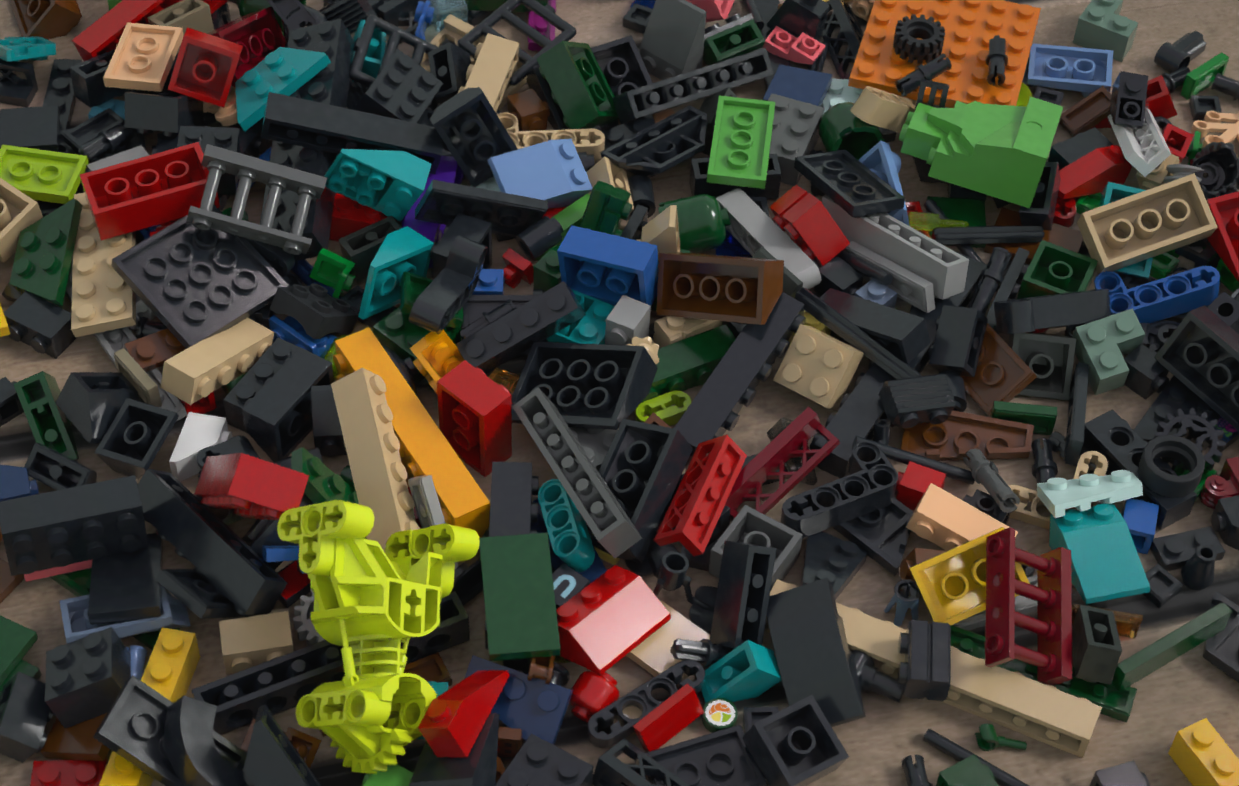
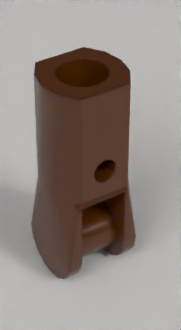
(541, 668)

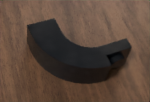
(192, 746)

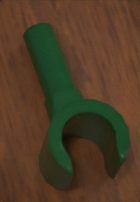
(988, 739)

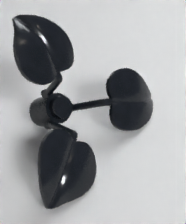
(671, 570)

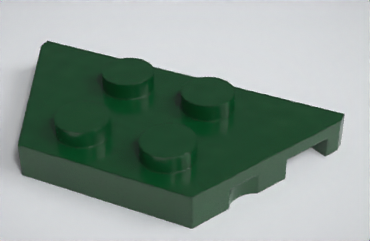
(46, 254)

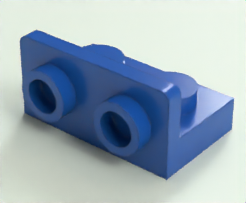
(294, 333)

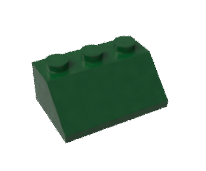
(578, 85)

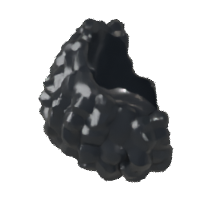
(1220, 167)

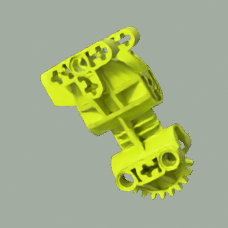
(373, 606)

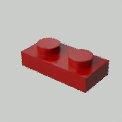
(67, 773)

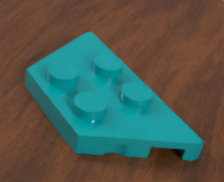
(26, 48)
(278, 73)

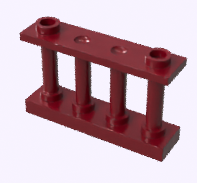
(1053, 608)

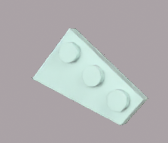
(1062, 494)

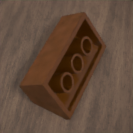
(46, 17)
(718, 287)

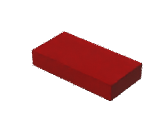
(668, 718)

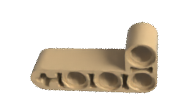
(883, 108)
(584, 140)

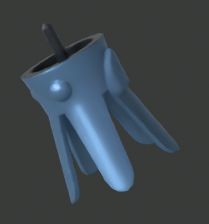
(906, 597)

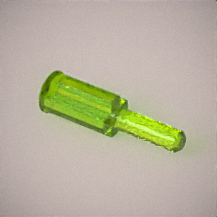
(929, 221)

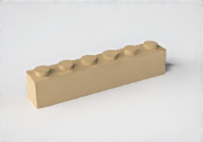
(374, 453)

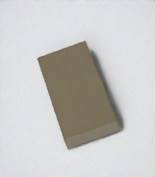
(141, 381)

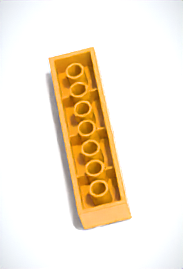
(422, 443)

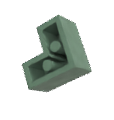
(1105, 29)
(1103, 348)

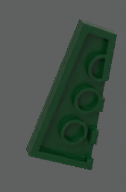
(322, 483)

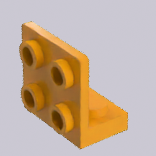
(436, 357)

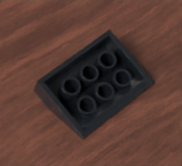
(620, 66)
(588, 381)

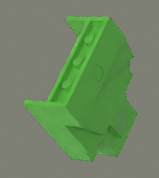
(984, 145)

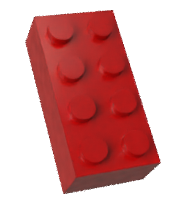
(146, 190)

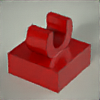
(517, 269)

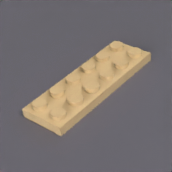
(99, 293)

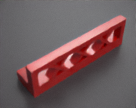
(702, 495)

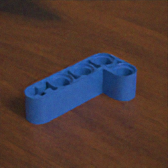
(1163, 296)

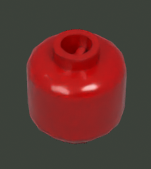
(592, 694)

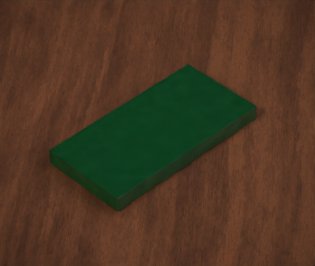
(519, 597)

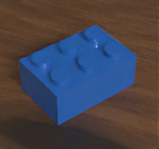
(608, 266)

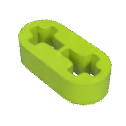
(663, 407)

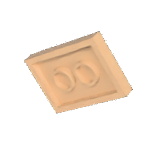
(143, 57)

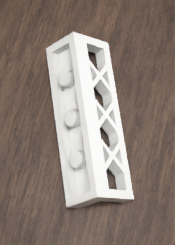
(1136, 144)

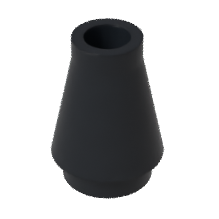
(1199, 569)

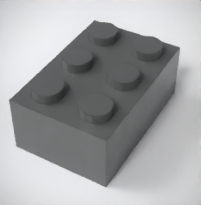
(793, 133)

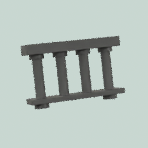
(248, 170)

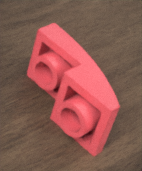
(799, 50)

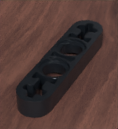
(643, 700)

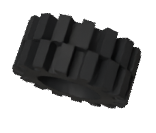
(920, 28)

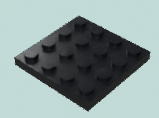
(198, 279)

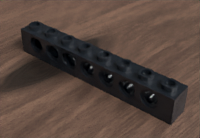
(289, 677)

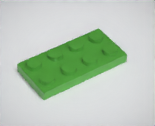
(741, 142)

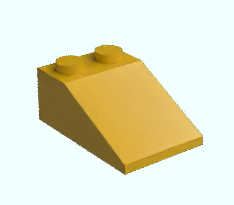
(956, 581)

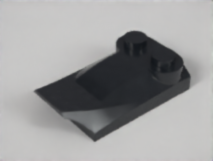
(472, 133)

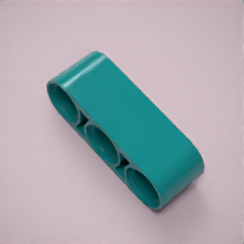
(565, 526)

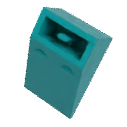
(379, 179)

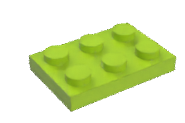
(42, 173)

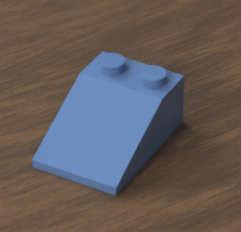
(543, 172)

